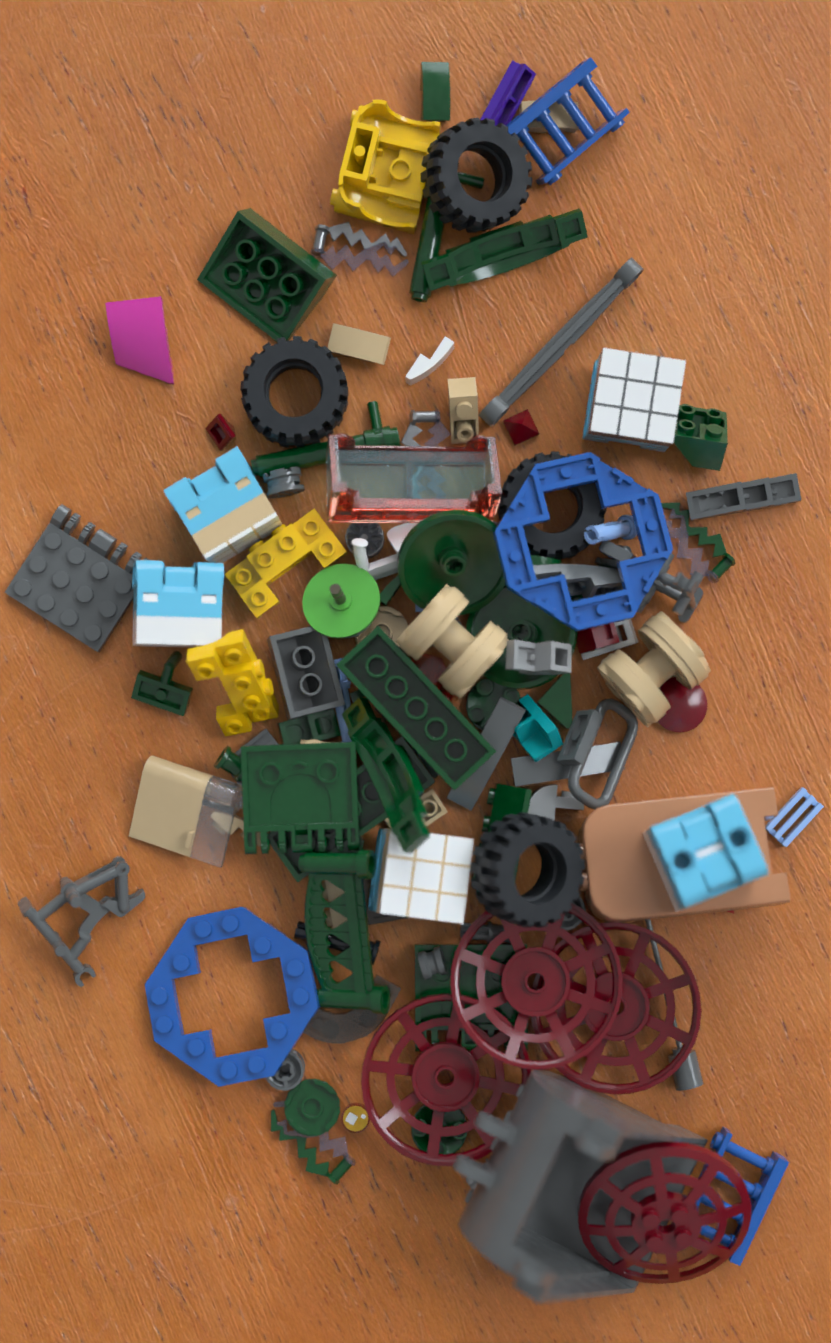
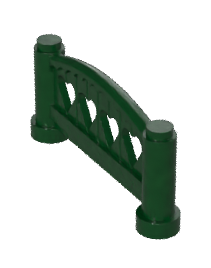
(346, 873)

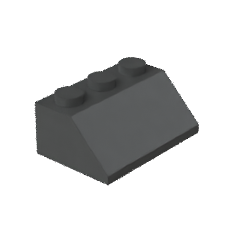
(305, 672)

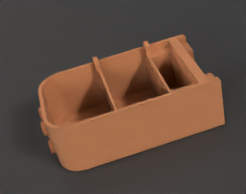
(622, 875)

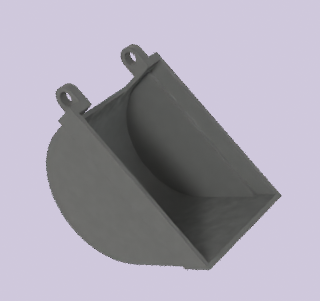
(532, 1186)

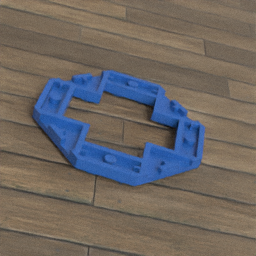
(613, 490)
(281, 1031)

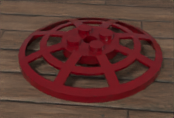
(542, 1001)
(634, 1015)
(426, 1086)
(663, 1206)

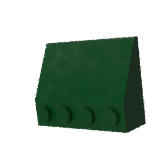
(265, 275)

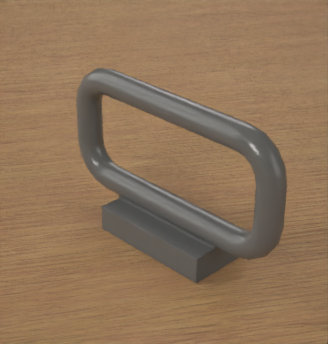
(579, 744)

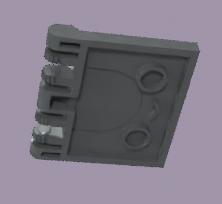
(76, 582)

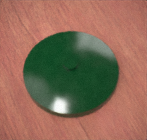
(454, 551)
(523, 623)

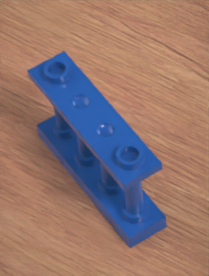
(539, 111)
(759, 1193)

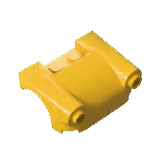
(384, 167)

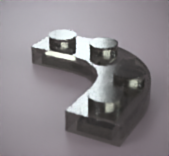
(350, 1025)

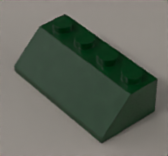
(505, 801)

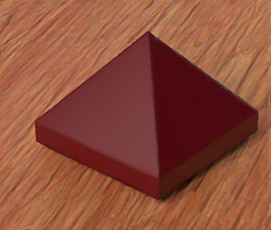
(521, 427)
(221, 431)

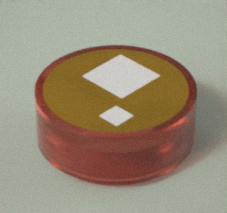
(355, 1117)

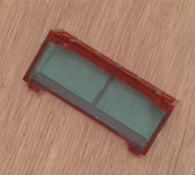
(409, 481)

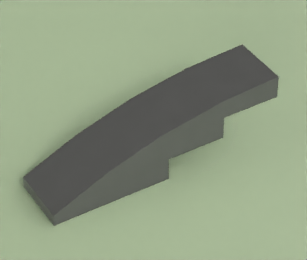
(743, 496)
(583, 579)
(497, 733)
(547, 769)

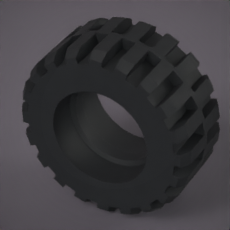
(506, 161)
(284, 357)
(564, 543)
(558, 876)

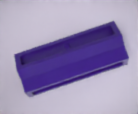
(509, 93)

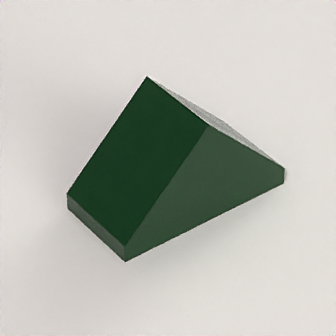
(558, 701)

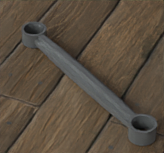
(560, 342)

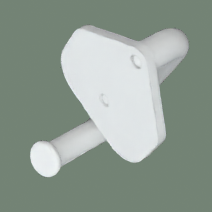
(385, 566)

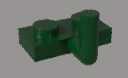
(161, 690)

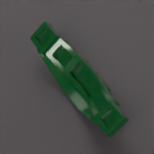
(504, 249)
(390, 774)

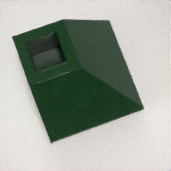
(701, 436)

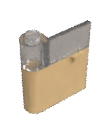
(185, 810)

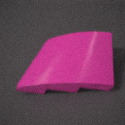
(140, 337)

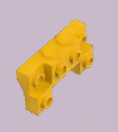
(279, 555)
(242, 677)

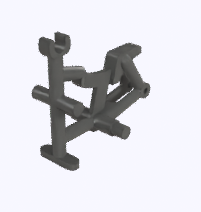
(679, 588)
(76, 896)

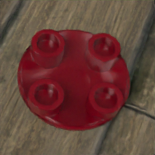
(686, 705)

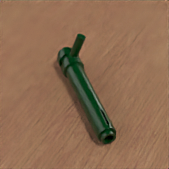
(431, 240)
(315, 454)

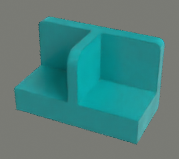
(536, 731)

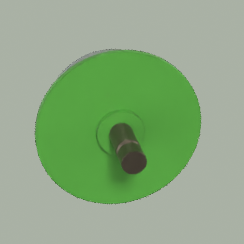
(341, 601)

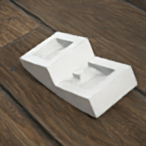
(425, 366)

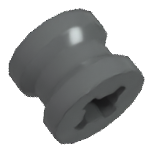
(432, 963)

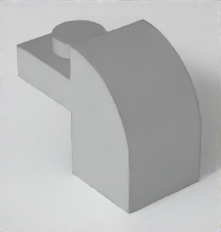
(538, 658)
(545, 801)

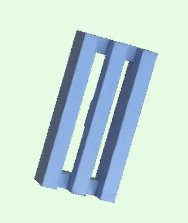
(802, 792)

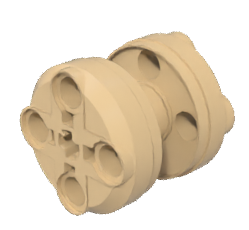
(468, 654)
(669, 655)

